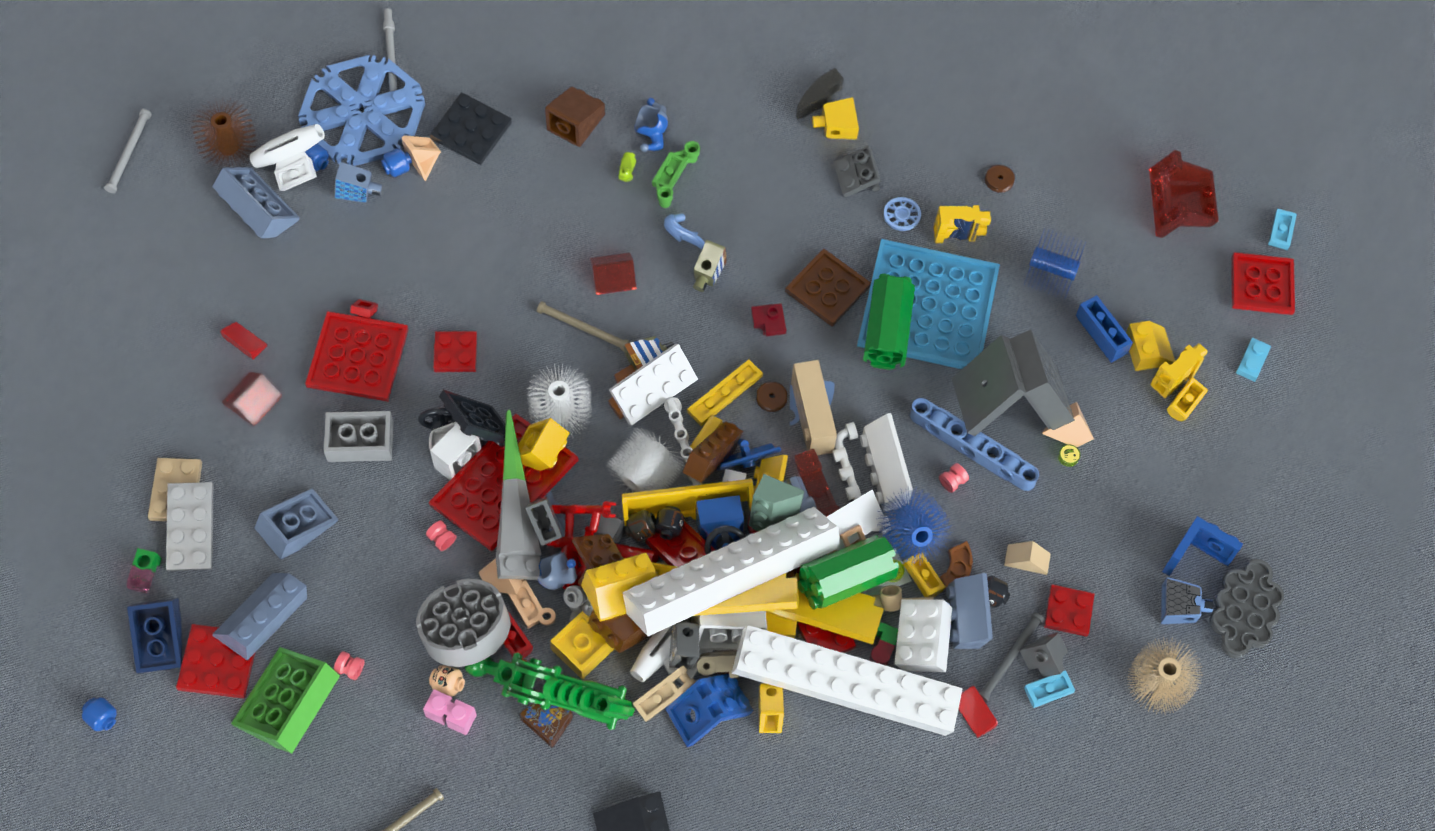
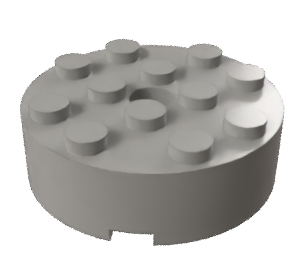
(463, 622)

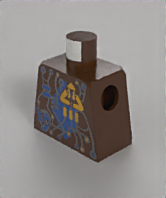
(547, 723)

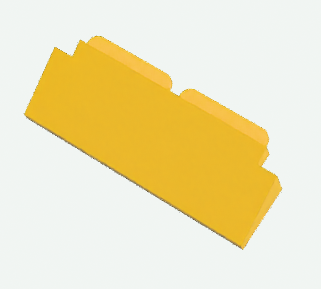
(685, 497)
(771, 595)
(850, 617)

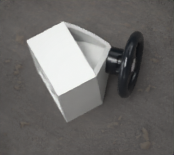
(447, 444)

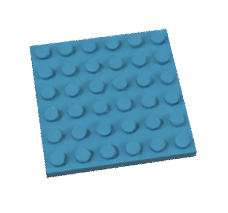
(948, 305)

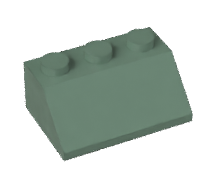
(774, 502)

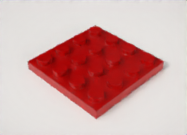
(357, 356)

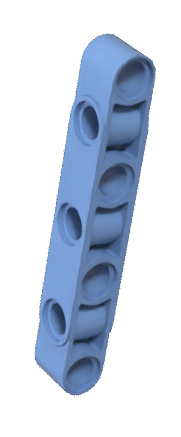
(1005, 464)

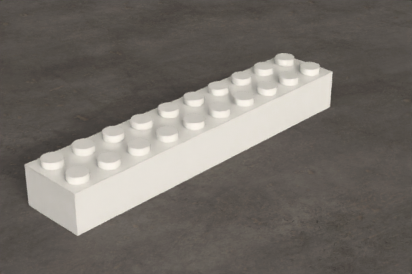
(730, 570)
(847, 680)

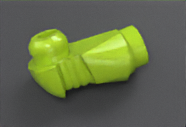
(627, 166)

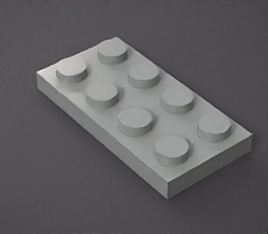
(189, 526)

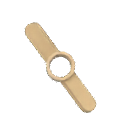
(891, 597)

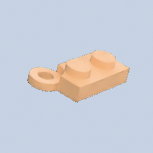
(530, 608)

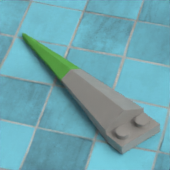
(517, 542)

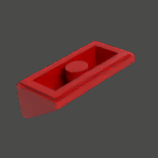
(243, 340)
(976, 712)

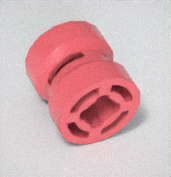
(954, 477)
(439, 533)
(348, 665)

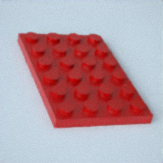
(475, 492)

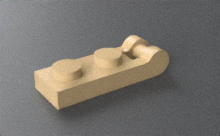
(663, 694)

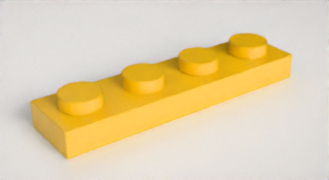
(725, 392)

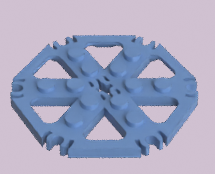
(374, 106)

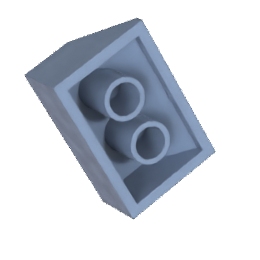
(970, 612)

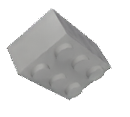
(358, 436)

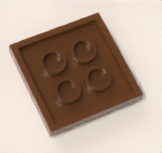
(827, 287)

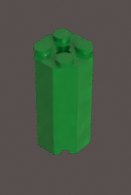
(889, 321)
(847, 572)

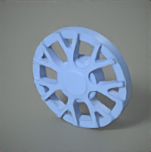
(902, 214)

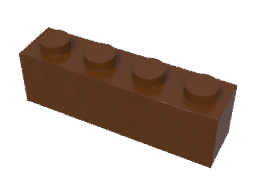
(713, 451)

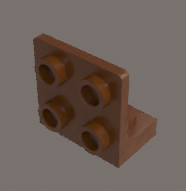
(596, 551)

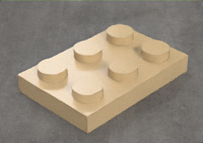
(170, 471)

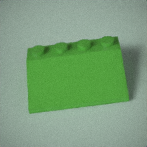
(286, 699)

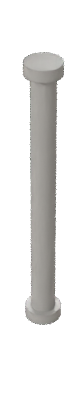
(111, 186)

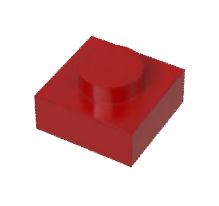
(364, 308)

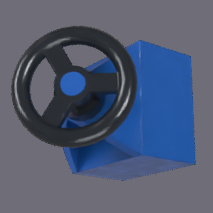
(720, 521)

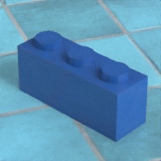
(1104, 329)

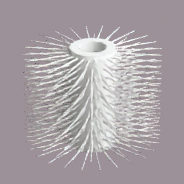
(560, 400)
(646, 464)

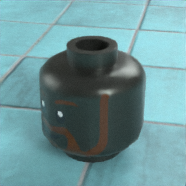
(640, 525)

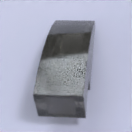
(820, 93)

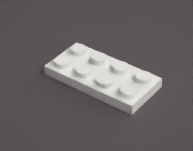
(653, 384)

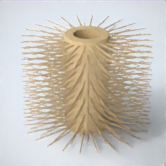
(1163, 677)

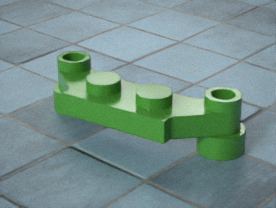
(671, 171)

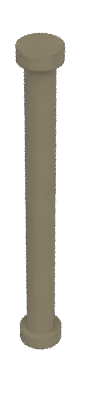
(543, 308)
(415, 811)

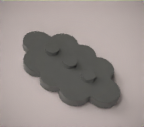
(1247, 608)

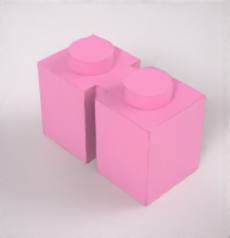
(459, 714)

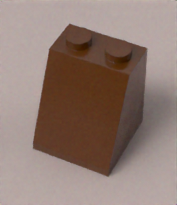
(574, 115)
(618, 632)

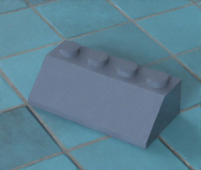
(254, 201)
(262, 614)

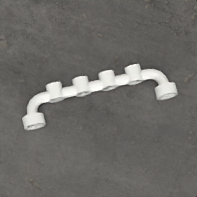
(673, 408)
(846, 472)

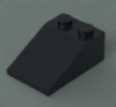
(636, 814)

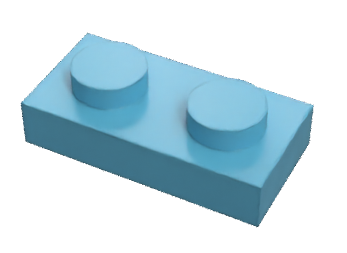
(1282, 229)
(1253, 359)
(1049, 689)

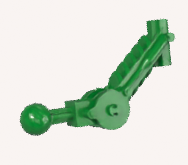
(583, 697)

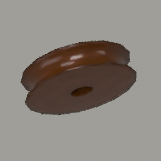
(997, 185)
(771, 404)

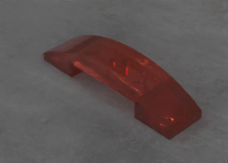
(814, 481)

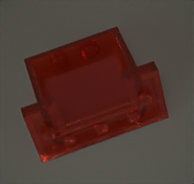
(1182, 195)

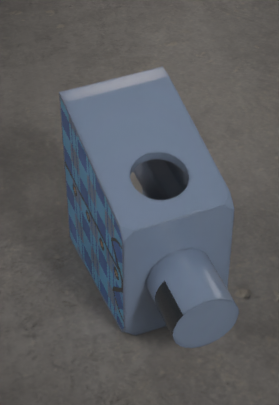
(355, 184)

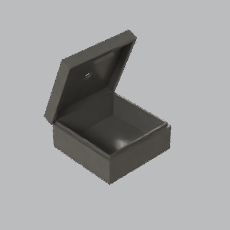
(1012, 370)

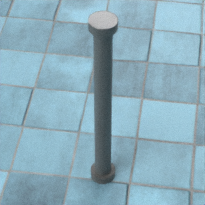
(1036, 619)

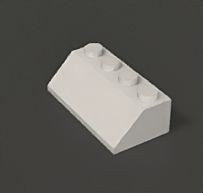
(886, 461)

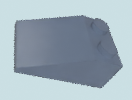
(294, 523)

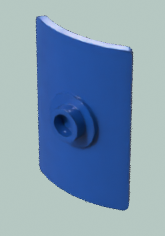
(748, 456)

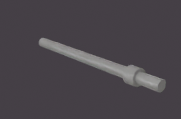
(389, 28)

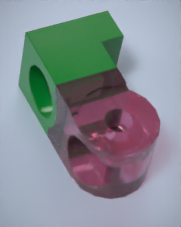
(143, 570)

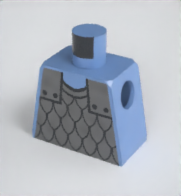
(1182, 602)

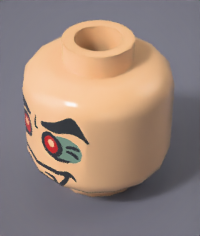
(447, 680)

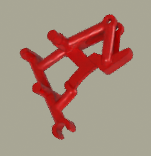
(566, 543)

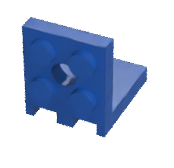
(1209, 540)
(713, 701)

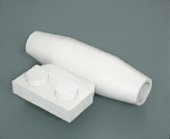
(289, 155)
(655, 654)

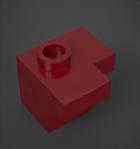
(769, 319)

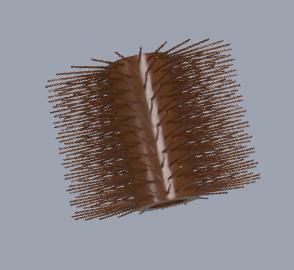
(224, 133)

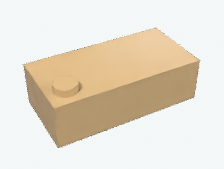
(813, 407)

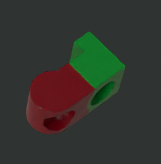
(888, 638)

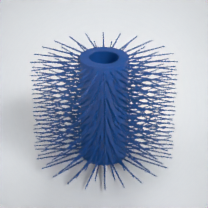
(1054, 263)
(914, 525)

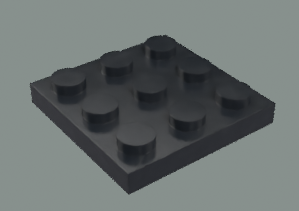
(471, 128)
(475, 417)

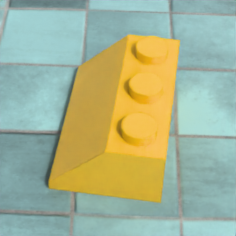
(607, 583)

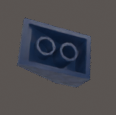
(156, 635)

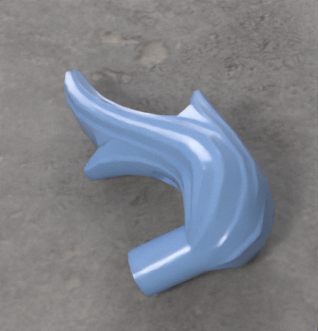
(678, 232)

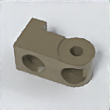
(716, 662)

